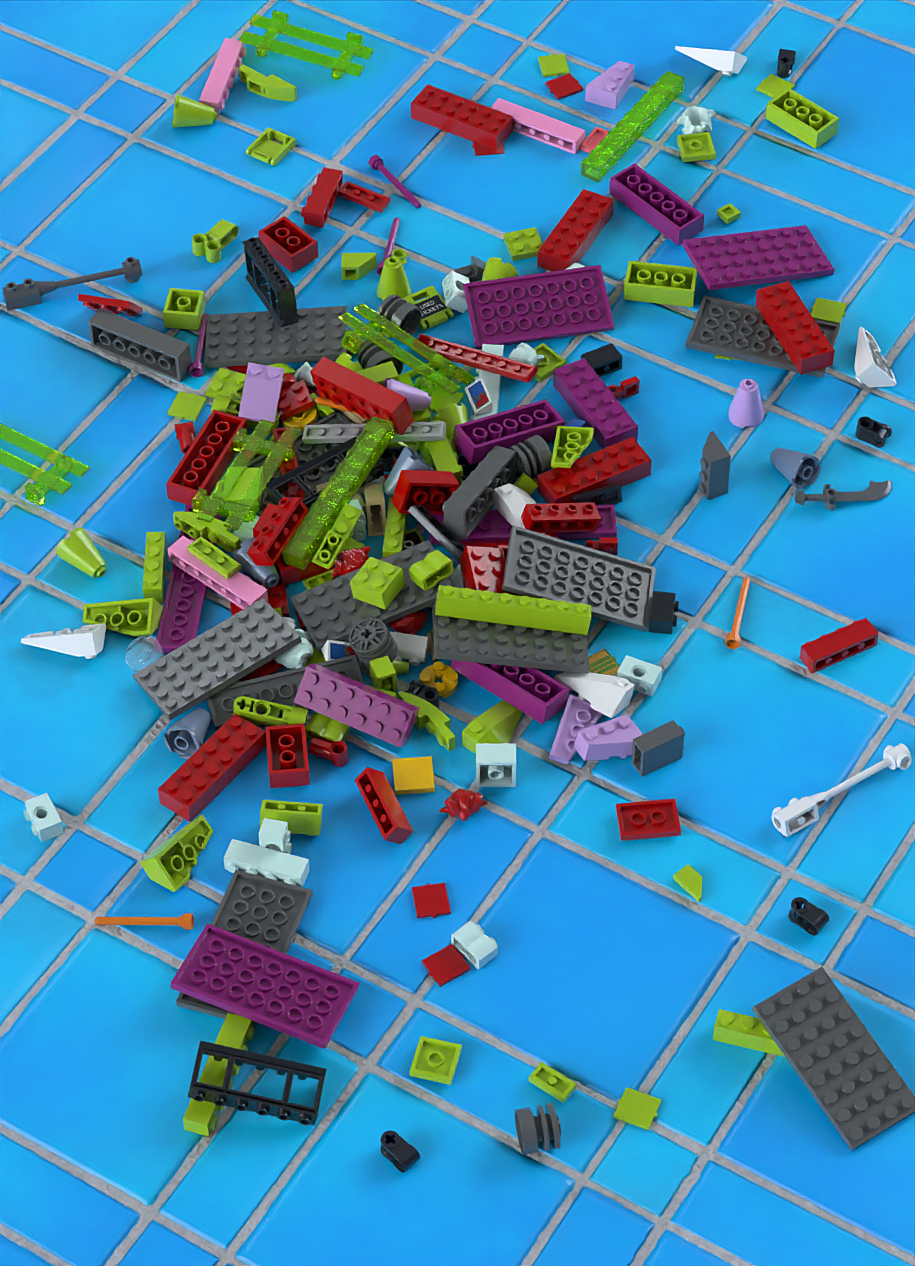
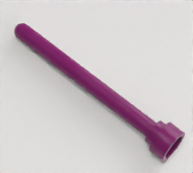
(377, 164)
(390, 244)
(196, 368)

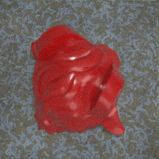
(350, 560)
(410, 623)
(463, 803)

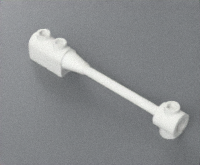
(409, 646)
(805, 810)

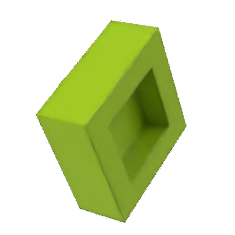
(728, 213)

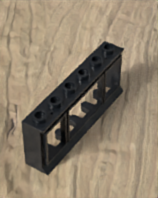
(279, 287)
(297, 474)
(245, 1101)

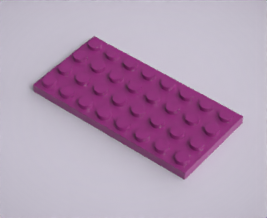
(757, 257)
(538, 306)
(265, 985)

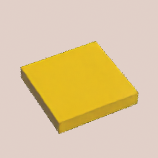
(413, 775)

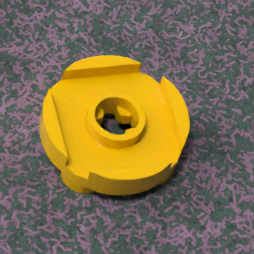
(309, 418)
(445, 673)

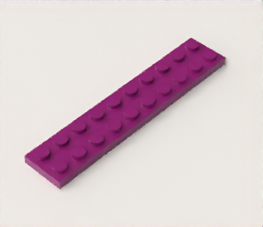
(497, 528)
(182, 605)

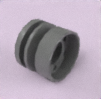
(401, 313)
(373, 355)
(532, 457)
(372, 640)
(537, 1128)

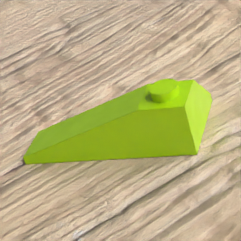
(570, 444)
(128, 617)
(492, 726)

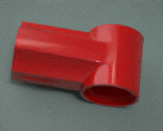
(185, 434)
(332, 751)

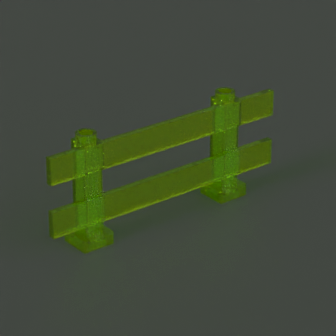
(280, 25)
(371, 331)
(246, 447)
(44, 480)

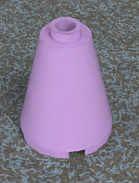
(417, 399)
(746, 405)

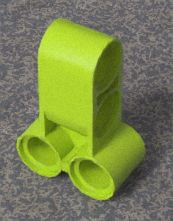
(214, 240)

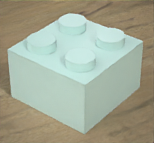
(495, 765)

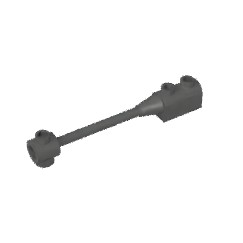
(30, 291)

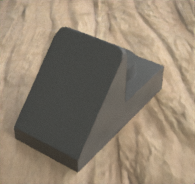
(473, 271)

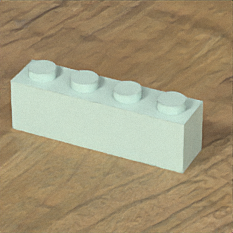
(266, 863)

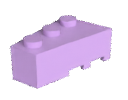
(611, 85)
(607, 739)

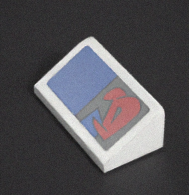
(479, 397)
(337, 649)

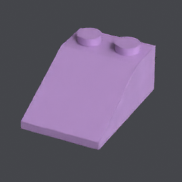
(261, 392)

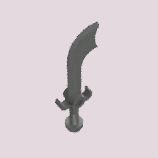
(874, 492)

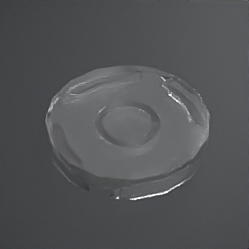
(143, 652)

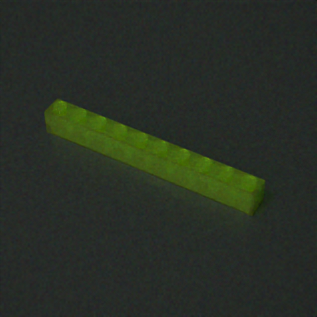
(632, 126)
(338, 491)

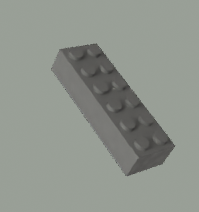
(140, 345)
(476, 494)

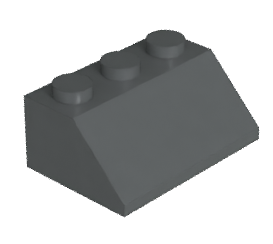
(714, 468)

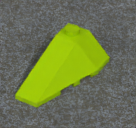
(175, 858)

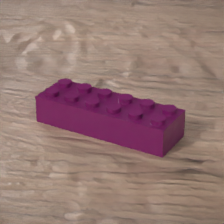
(656, 204)
(594, 403)
(506, 429)
(519, 686)
(356, 705)

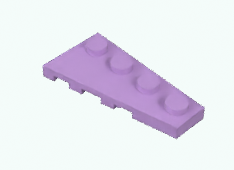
(576, 717)

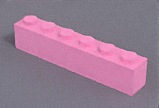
(223, 74)
(542, 127)
(237, 589)

